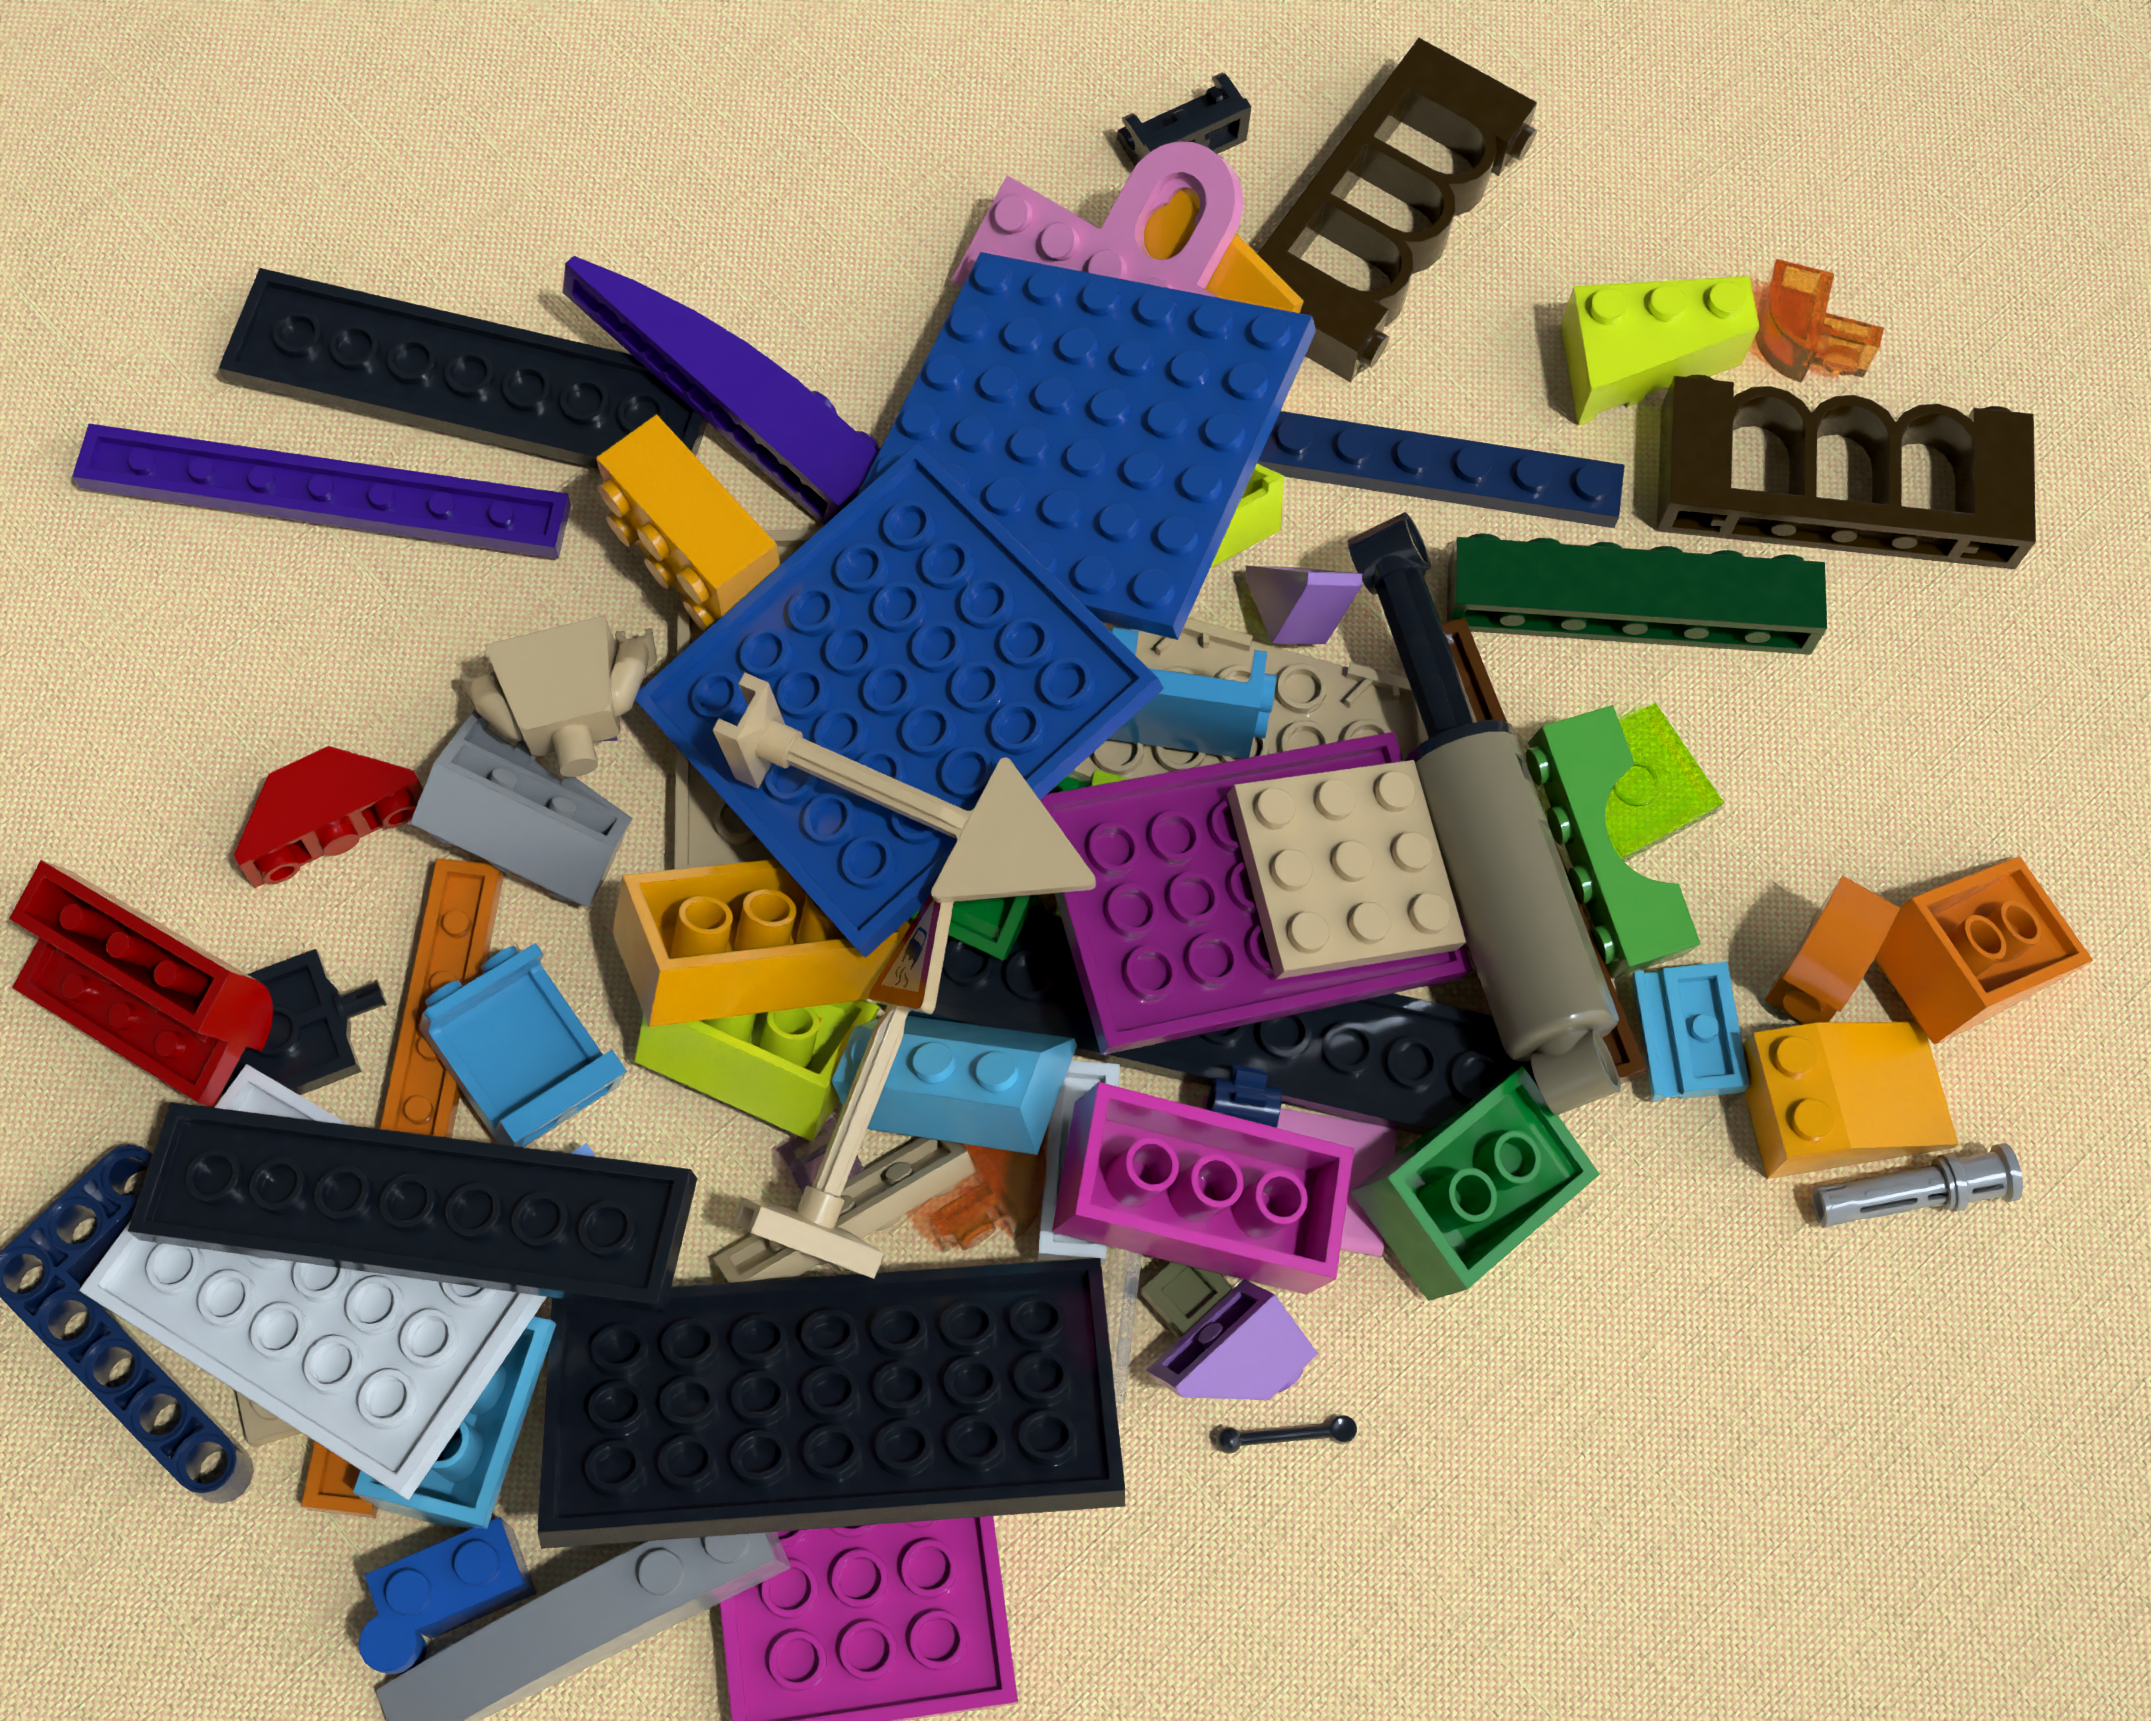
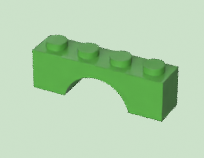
(1633, 917)

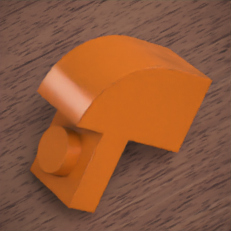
(1833, 953)

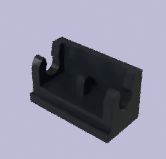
(1213, 120)

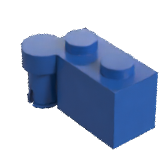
(441, 1592)

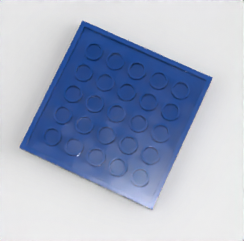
(1103, 424)
(918, 651)

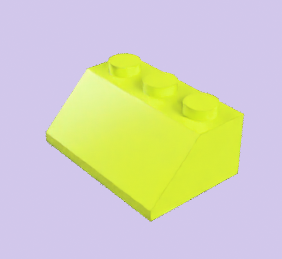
(761, 1062)

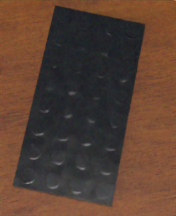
(831, 1404)

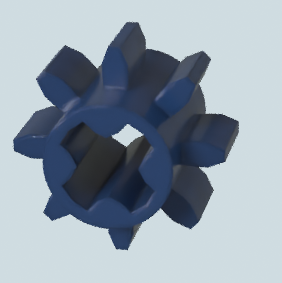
(1246, 1096)

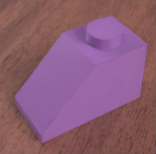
(1237, 1350)

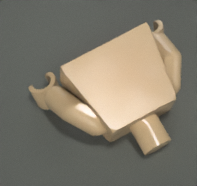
(562, 688)

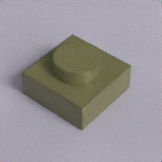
(1184, 1294)

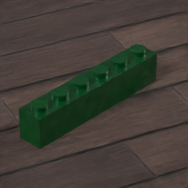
(1637, 594)

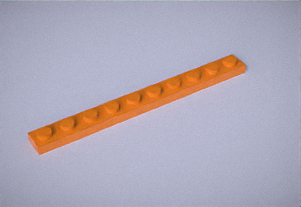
(421, 1090)

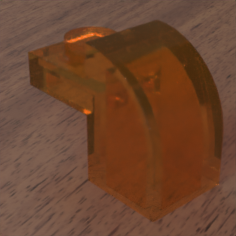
(1800, 332)
(1007, 1189)

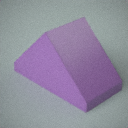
(1301, 602)

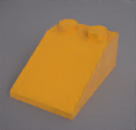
(1844, 1095)

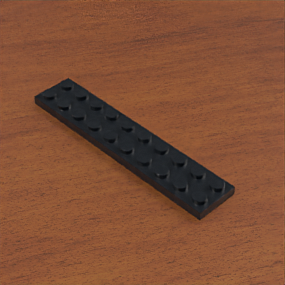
(1363, 1060)

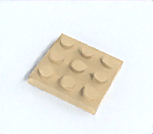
(1345, 868)

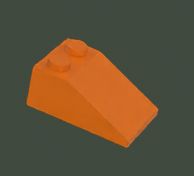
(1977, 948)

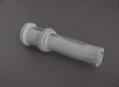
(1946, 1183)

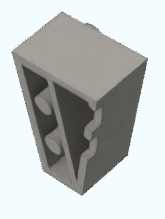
(520, 814)

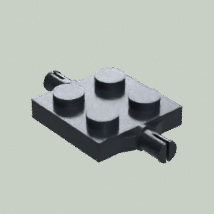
(309, 1025)

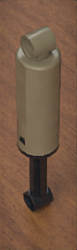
(1495, 846)

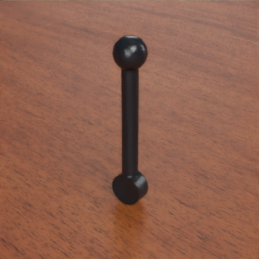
(1341, 1431)

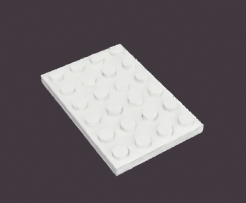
(340, 1354)

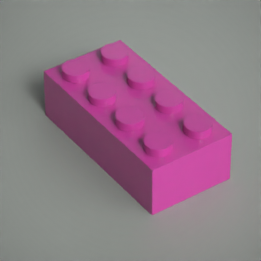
(1203, 1189)

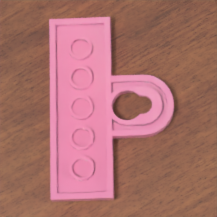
(1040, 231)

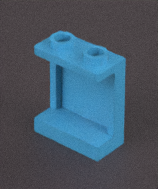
(1202, 710)
(517, 1048)

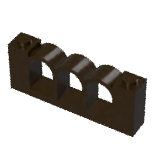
(1451, 106)
(1987, 452)

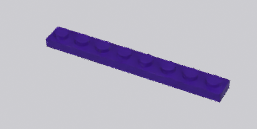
(322, 490)

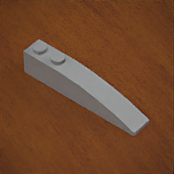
(581, 1625)

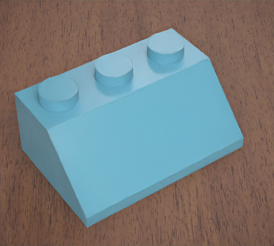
(965, 1083)
(473, 1464)

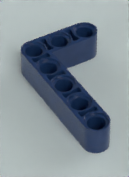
(106, 1339)

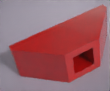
(321, 810)

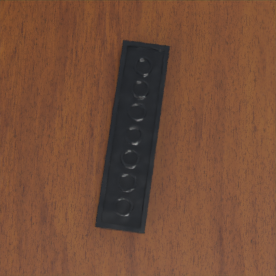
(446, 371)
(416, 1206)

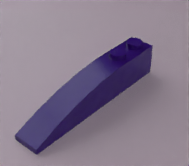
(733, 387)

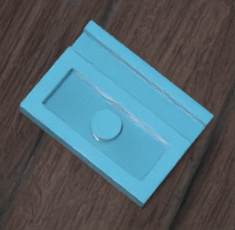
(1690, 1031)

